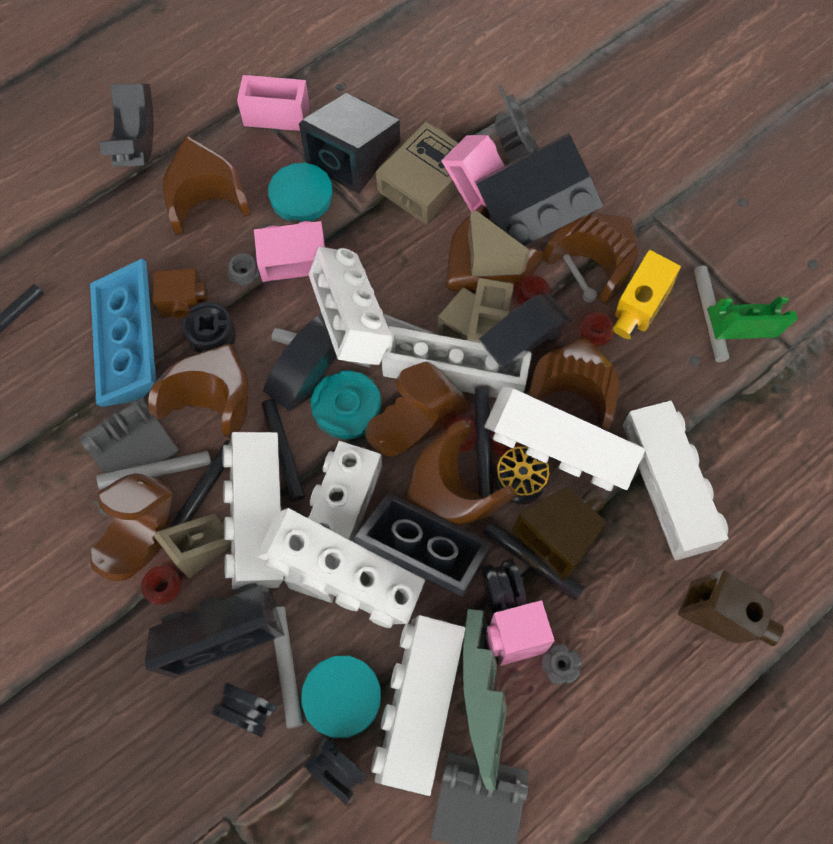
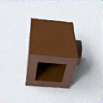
(178, 292)

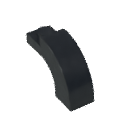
(301, 365)

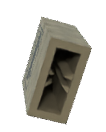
(417, 176)

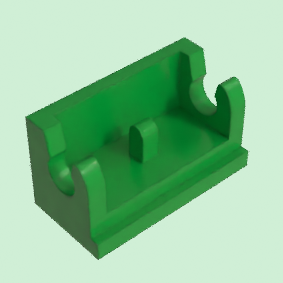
(750, 319)

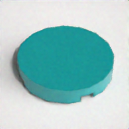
(300, 192)
(345, 404)
(341, 697)

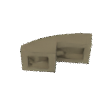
(489, 307)

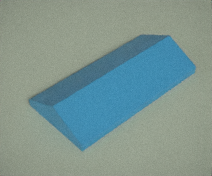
(122, 335)

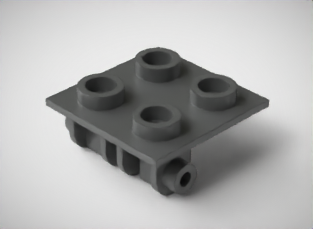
(514, 130)
(128, 439)
(471, 812)

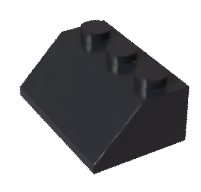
(540, 191)
(425, 544)
(213, 632)

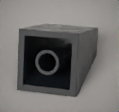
(349, 140)

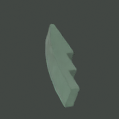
(484, 707)

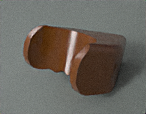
(199, 175)
(604, 239)
(459, 263)
(580, 370)
(206, 380)
(424, 408)
(440, 488)
(139, 511)

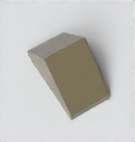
(493, 249)
(194, 543)

